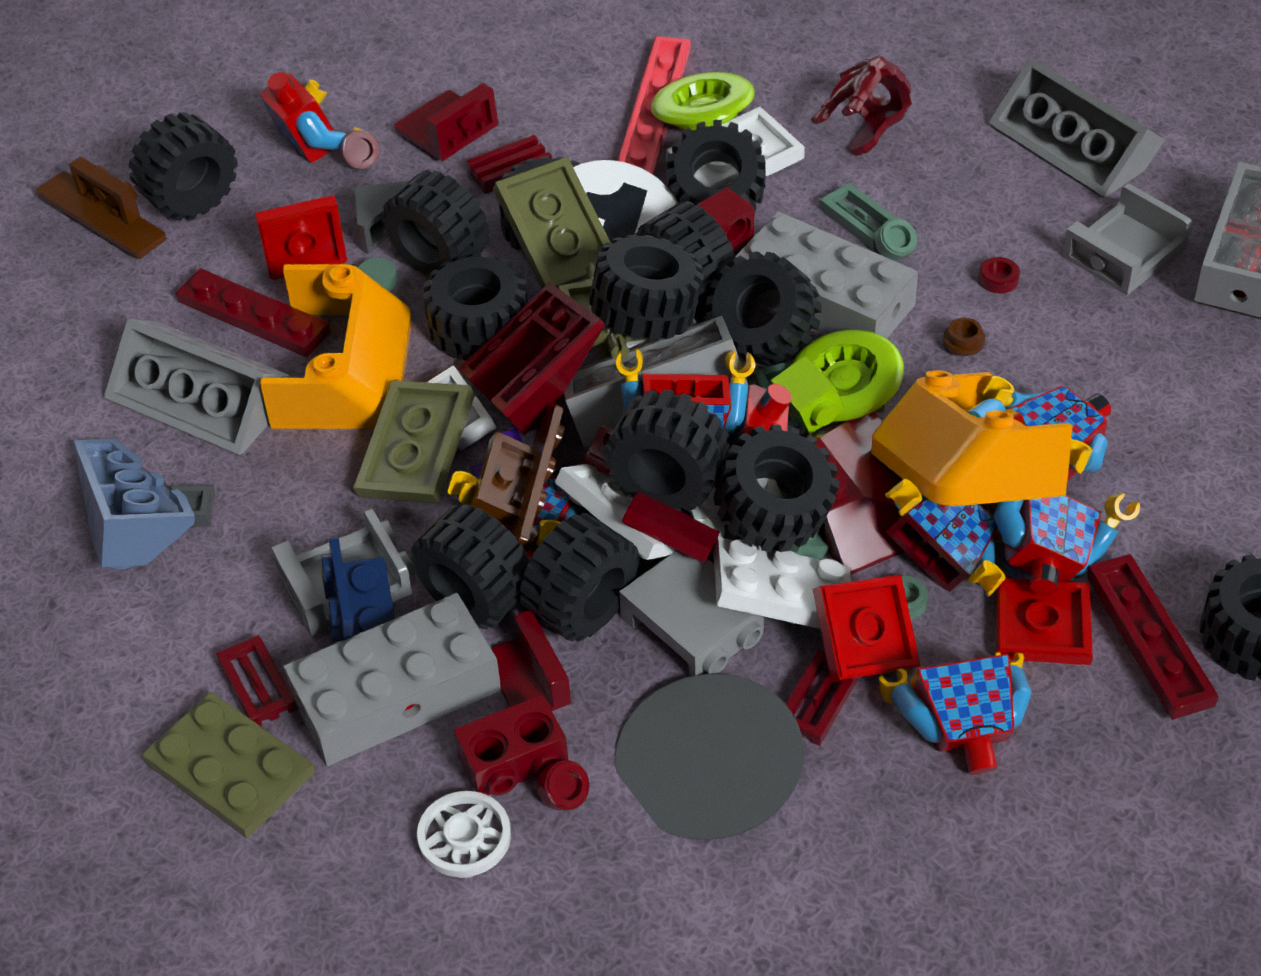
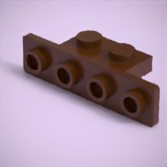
(102, 206)
(515, 475)

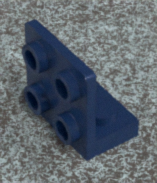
(355, 593)

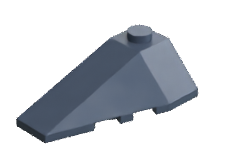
(127, 507)

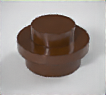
(964, 337)

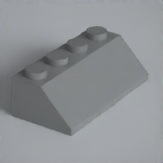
(1074, 130)
(190, 384)

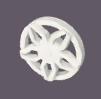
(464, 834)

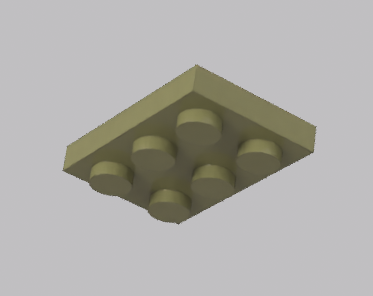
(552, 221)
(414, 441)
(228, 764)

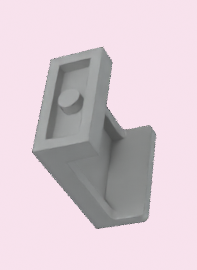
(1128, 240)
(304, 572)
(681, 608)

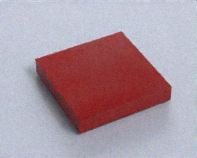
(301, 235)
(1044, 626)
(866, 628)

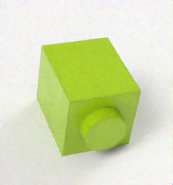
(813, 395)

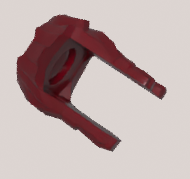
(879, 112)

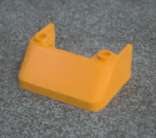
(347, 386)
(967, 457)

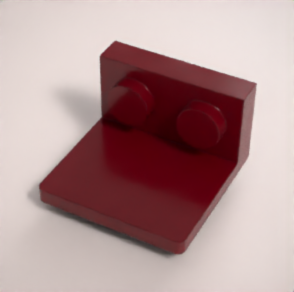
(450, 121)

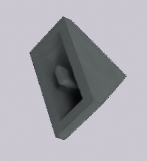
(369, 210)

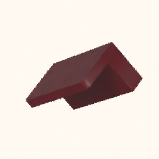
(531, 666)

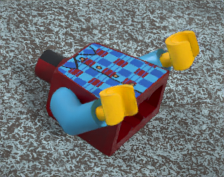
(946, 539)

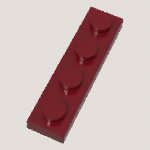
(253, 312)
(1152, 637)

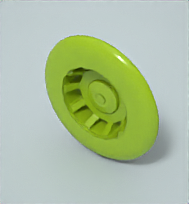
(702, 98)
(846, 362)

